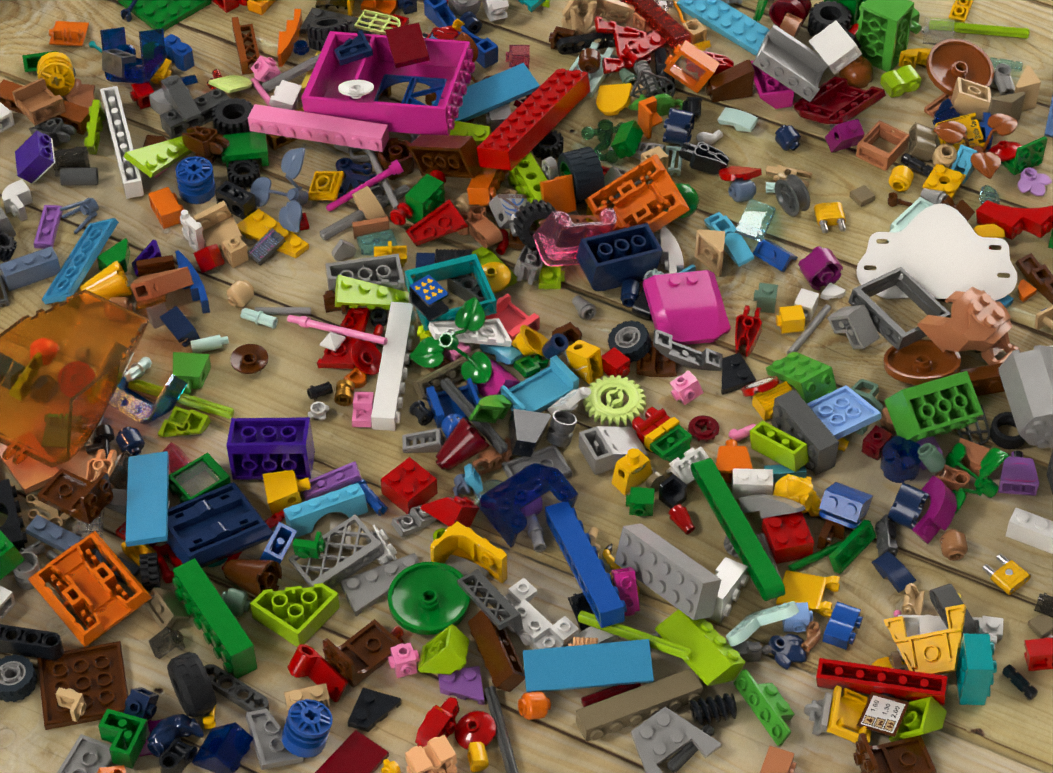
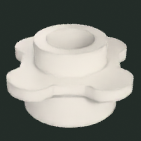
(318, 410)

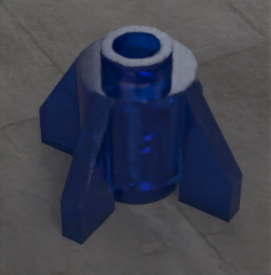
(944, 112)

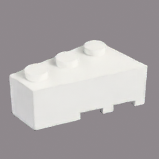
(733, 577)

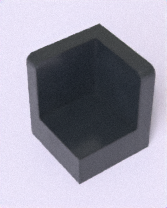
(673, 491)

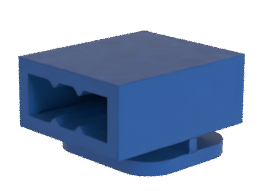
(844, 505)

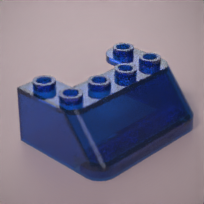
(505, 500)

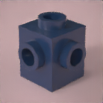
(141, 703)

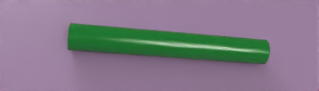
(813, 557)

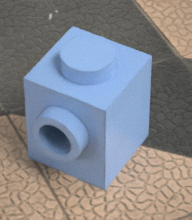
(800, 621)

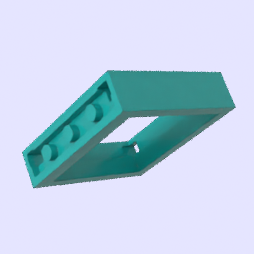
(451, 269)

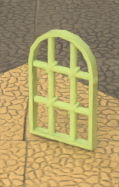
(374, 18)

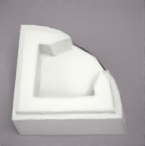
(832, 291)

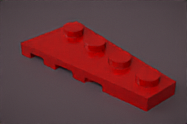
(341, 359)

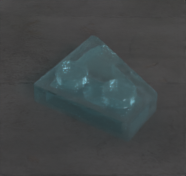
(367, 242)

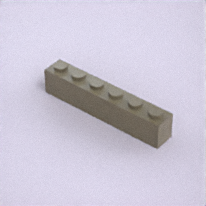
(638, 704)

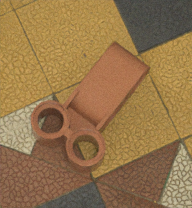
(480, 227)

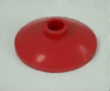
(1005, 149)
(366, 357)
(483, 732)

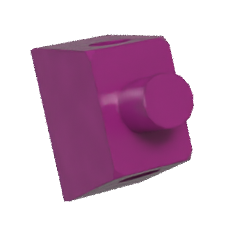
(848, 135)

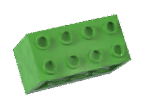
(884, 31)
(934, 407)

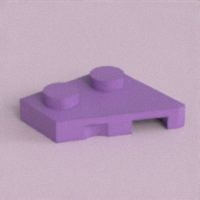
(463, 684)

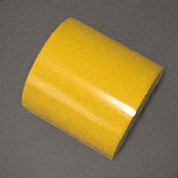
(477, 757)

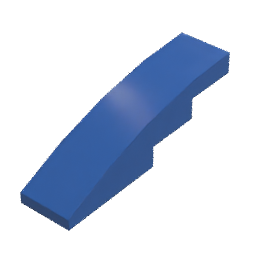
(197, 289)

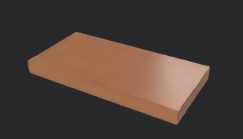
(30, 473)

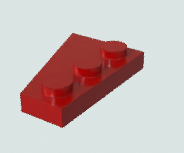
(437, 224)

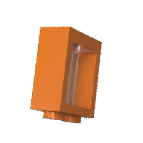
(690, 66)

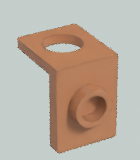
(641, 25)

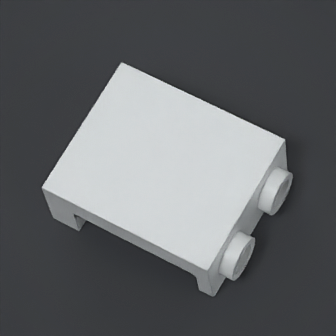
(835, 47)

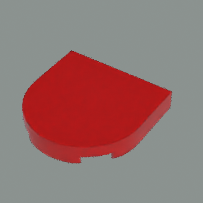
(738, 172)

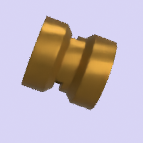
(344, 392)

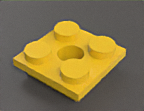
(943, 174)
(328, 191)

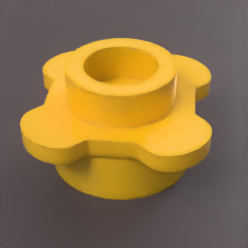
(390, 767)

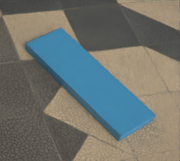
(496, 92)
(80, 261)
(147, 499)
(588, 666)

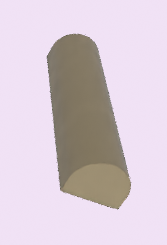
(451, 370)

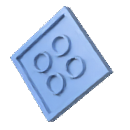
(844, 411)

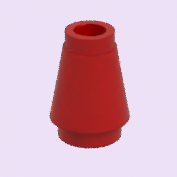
(681, 518)

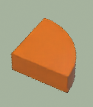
(1025, 290)

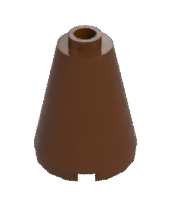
(253, 574)

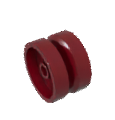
(796, 7)

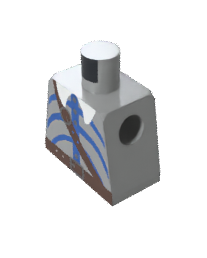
(504, 209)

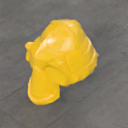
(799, 490)

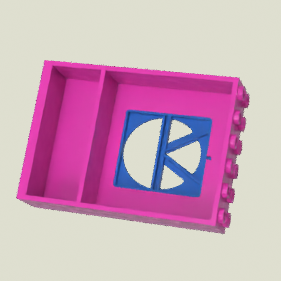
(445, 73)

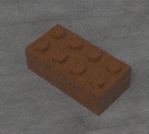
(446, 153)

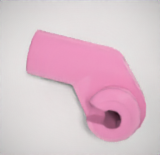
(740, 434)

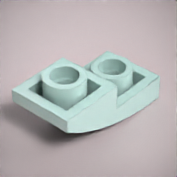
(739, 119)

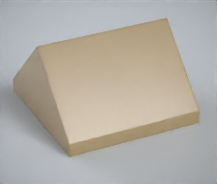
(1030, 85)
(710, 249)

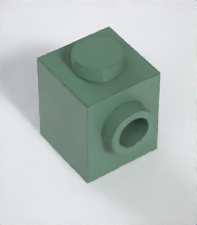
(766, 297)

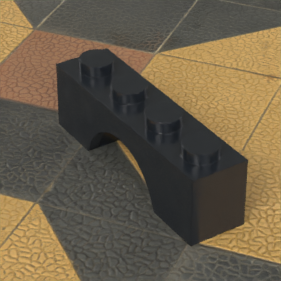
(11, 508)

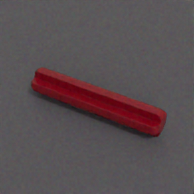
(607, 693)

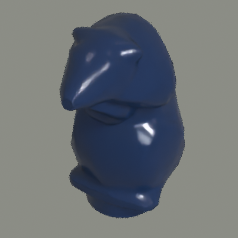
(169, 729)

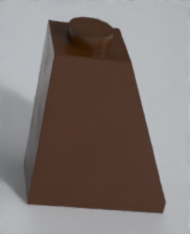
(732, 83)

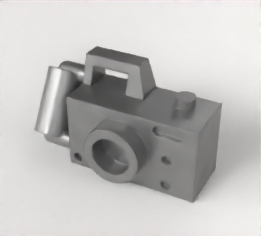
(751, 651)

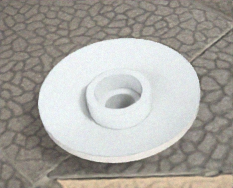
(356, 88)

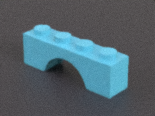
(303, 516)

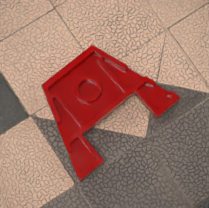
(623, 37)

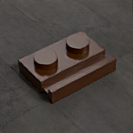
(155, 265)

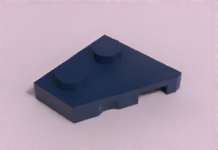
(353, 49)

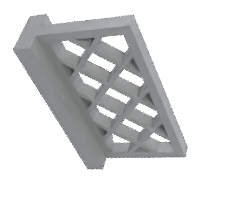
(350, 564)

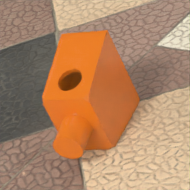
(732, 457)

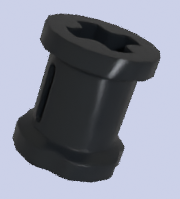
(421, 412)

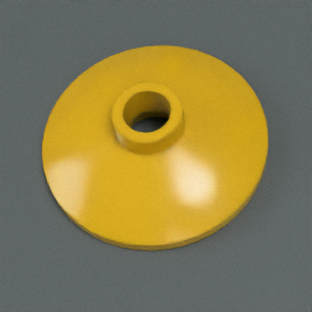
(497, 275)

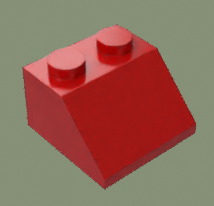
(452, 509)

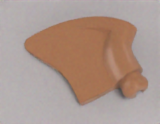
(81, 94)

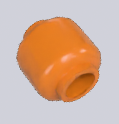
(534, 705)

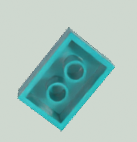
(975, 669)

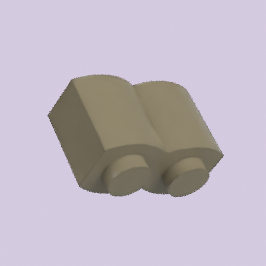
(922, 142)

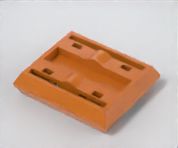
(641, 202)
(89, 589)

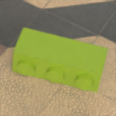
(779, 446)

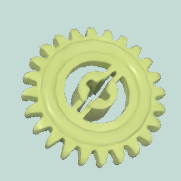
(614, 407)

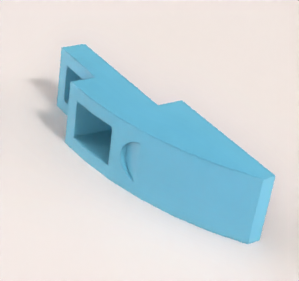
(734, 243)

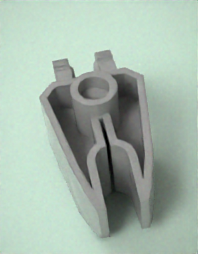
(528, 265)

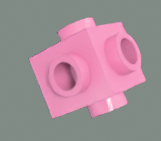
(265, 69)
(686, 388)
(403, 660)

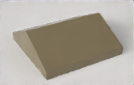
(1007, 104)
(328, 523)

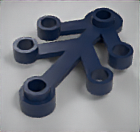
(346, 165)

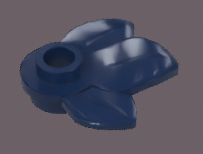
(788, 651)

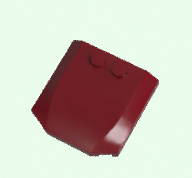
(838, 102)

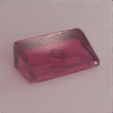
(177, 457)

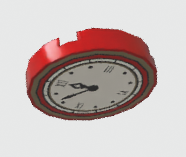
(760, 386)

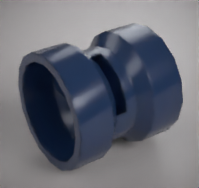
(471, 22)

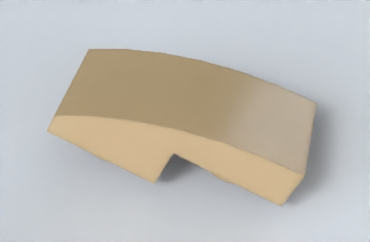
(368, 203)

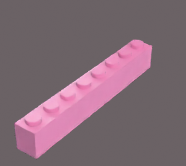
(318, 128)

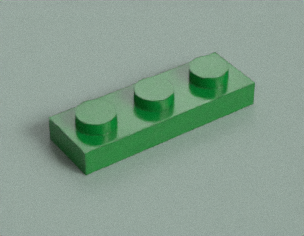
(852, 546)

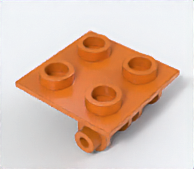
(68, 33)

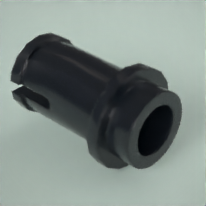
(319, 390)

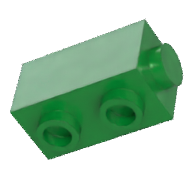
(627, 139)

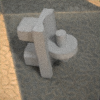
(819, 713)

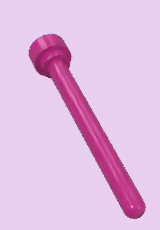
(394, 168)

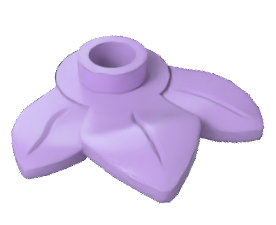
(1033, 182)

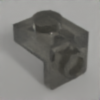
(166, 641)

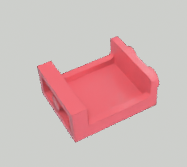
(513, 317)

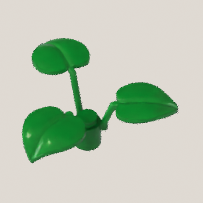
(429, 351)
(983, 483)

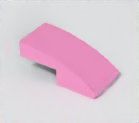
(362, 409)

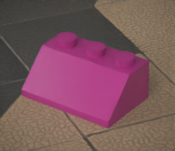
(772, 90)

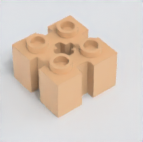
(433, 758)

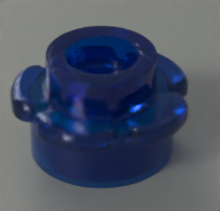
(301, 47)

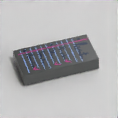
(266, 246)

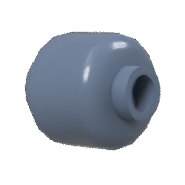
(742, 190)

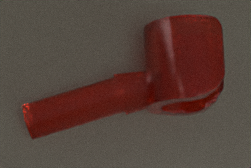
(398, 633)

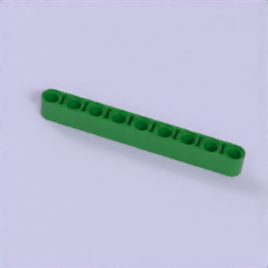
(738, 529)

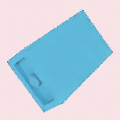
(543, 388)

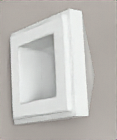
(332, 341)

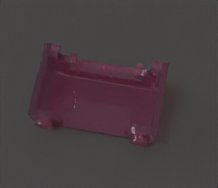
(560, 238)

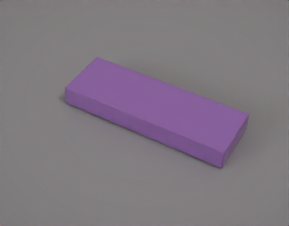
(48, 226)
(333, 481)

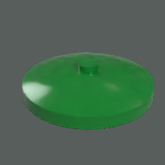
(427, 598)

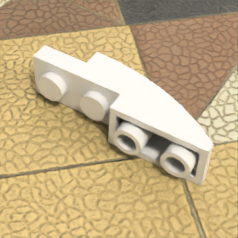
(671, 254)

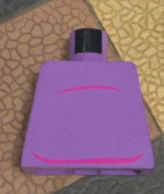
(1018, 475)

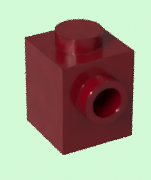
(875, 441)

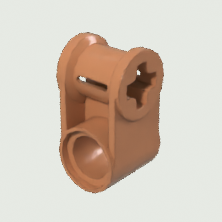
(954, 478)

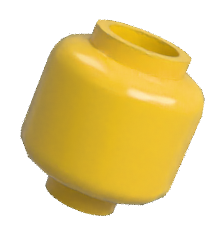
(901, 178)

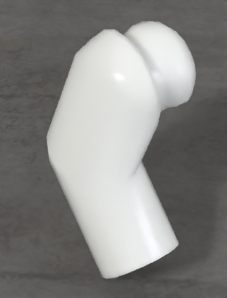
(709, 138)

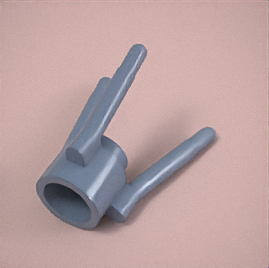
(87, 207)
(461, 486)

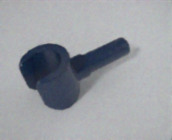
(127, 12)

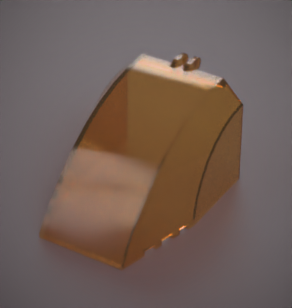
(62, 375)

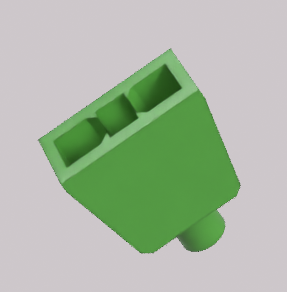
(191, 368)

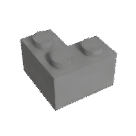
(856, 324)

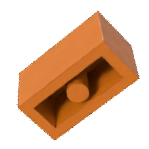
(166, 207)

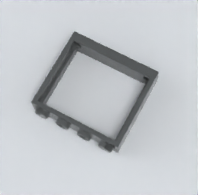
(885, 325)

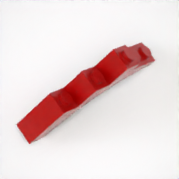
(1015, 220)

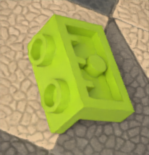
(551, 277)

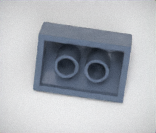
(30, 268)

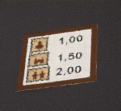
(883, 714)

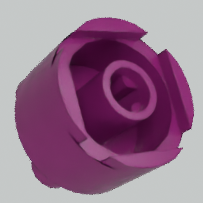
(820, 268)

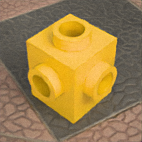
(163, 72)

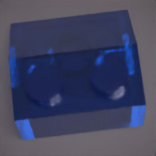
(223, 749)

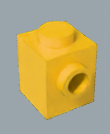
(791, 319)

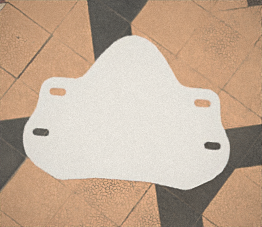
(941, 256)

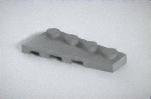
(371, 585)

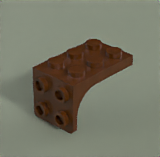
(77, 495)
(361, 652)
(893, 757)

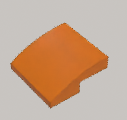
(559, 193)

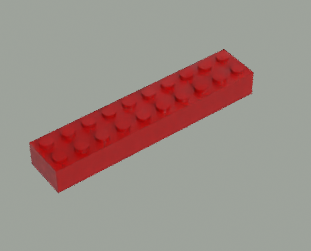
(533, 119)

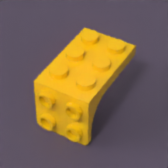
(468, 545)

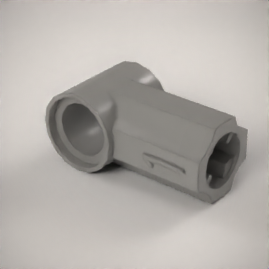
(1003, 79)

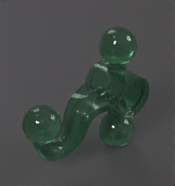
(604, 135)

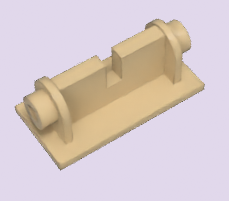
(912, 600)

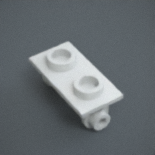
(389, 550)

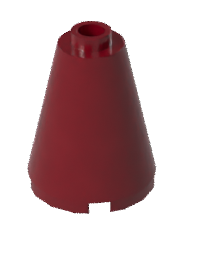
(461, 445)

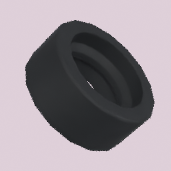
(1001, 439)

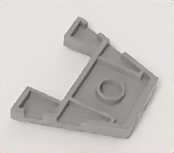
(665, 735)

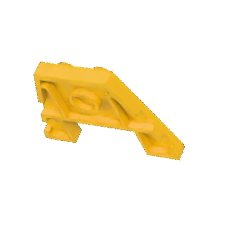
(932, 651)

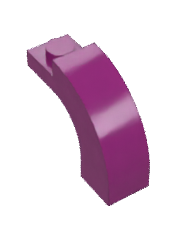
(940, 511)

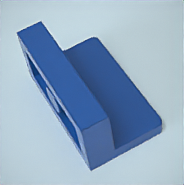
(773, 254)

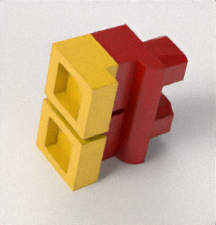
(654, 426)

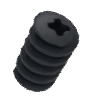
(713, 708)

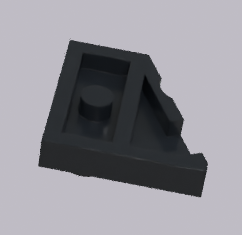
(735, 373)
(371, 708)

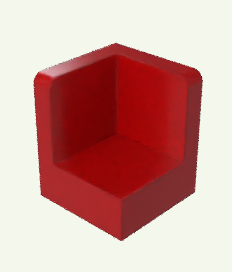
(209, 258)

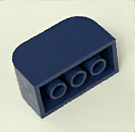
(618, 256)

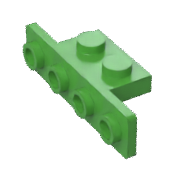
(767, 705)

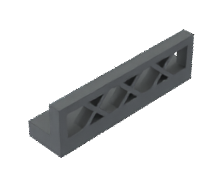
(494, 598)

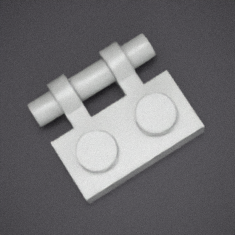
(192, 231)
(570, 401)

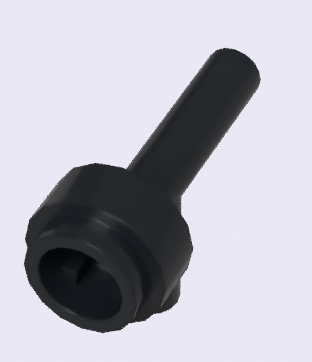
(103, 435)

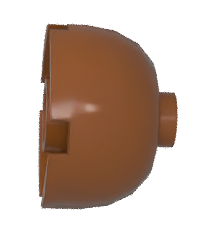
(858, 72)

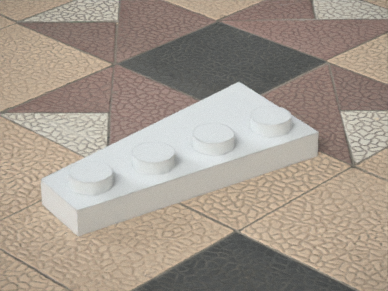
(490, 334)

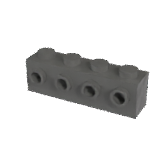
(175, 125)

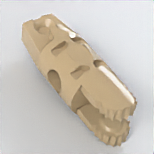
(781, 172)

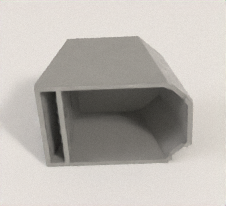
(1029, 390)

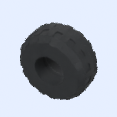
(191, 684)

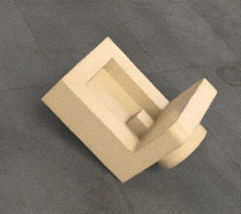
(72, 700)

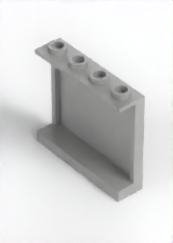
(790, 63)

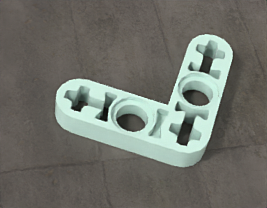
(760, 618)

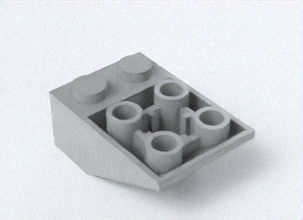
(606, 445)

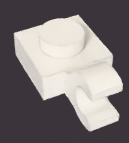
(994, 627)

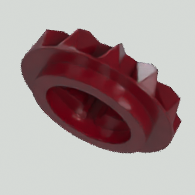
(698, 423)

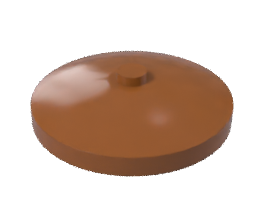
(958, 59)
(921, 362)

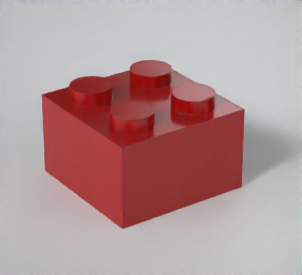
(409, 485)
(788, 537)

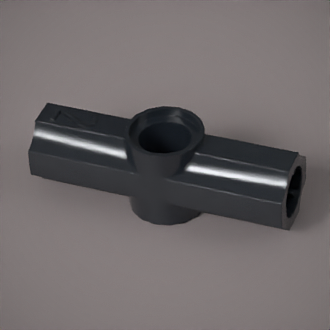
(660, 58)

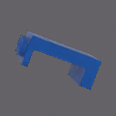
(443, 405)

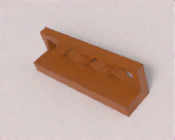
(243, 49)

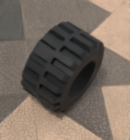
(825, 14)
(320, 28)
(232, 116)
(527, 216)

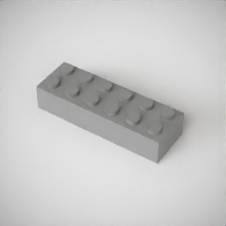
(668, 571)

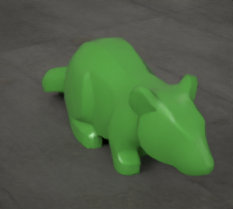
(664, 103)

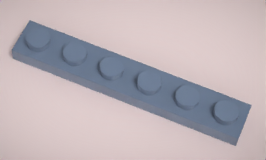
(63, 539)

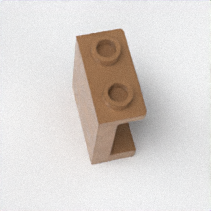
(38, 102)

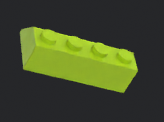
(711, 654)

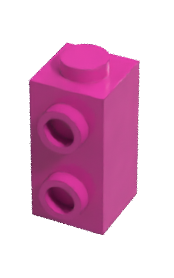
(625, 581)

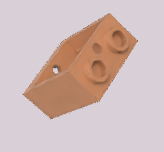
(876, 156)

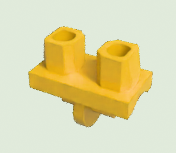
(388, 250)

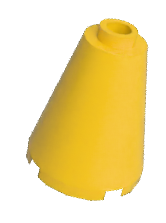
(109, 282)

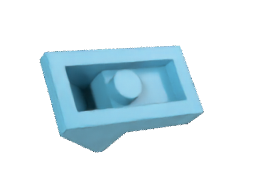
(963, 161)

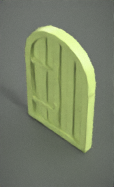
(231, 83)

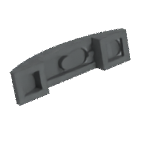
(687, 356)

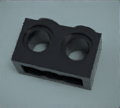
(238, 200)

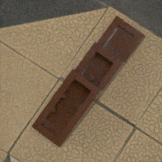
(1037, 275)

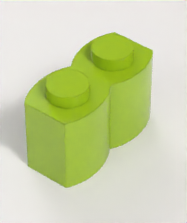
(900, 81)

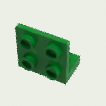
(1027, 156)

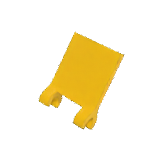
(810, 589)

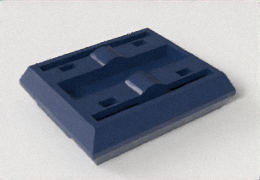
(215, 525)

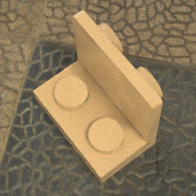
(217, 224)

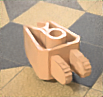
(100, 464)

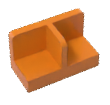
(382, 6)
(648, 115)

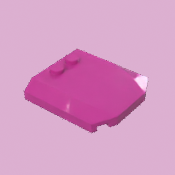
(687, 306)

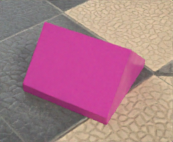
(498, 378)

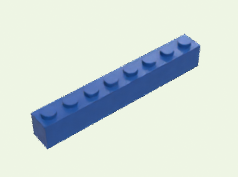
(585, 565)

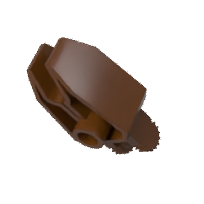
(204, 141)

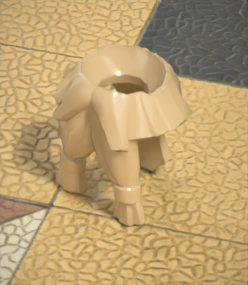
(580, 25)

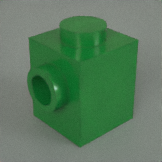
(640, 501)

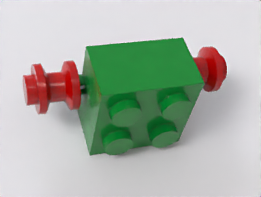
(421, 199)

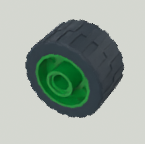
(586, 172)

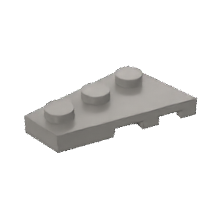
(268, 740)

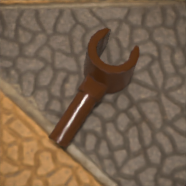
(893, 200)

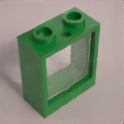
(197, 478)

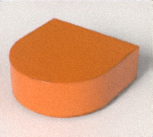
(357, 377)

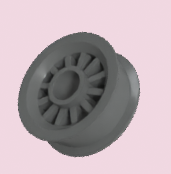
(792, 195)

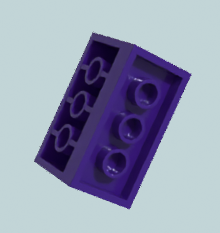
(270, 446)

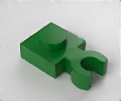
(529, 366)

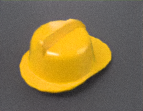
(529, 341)

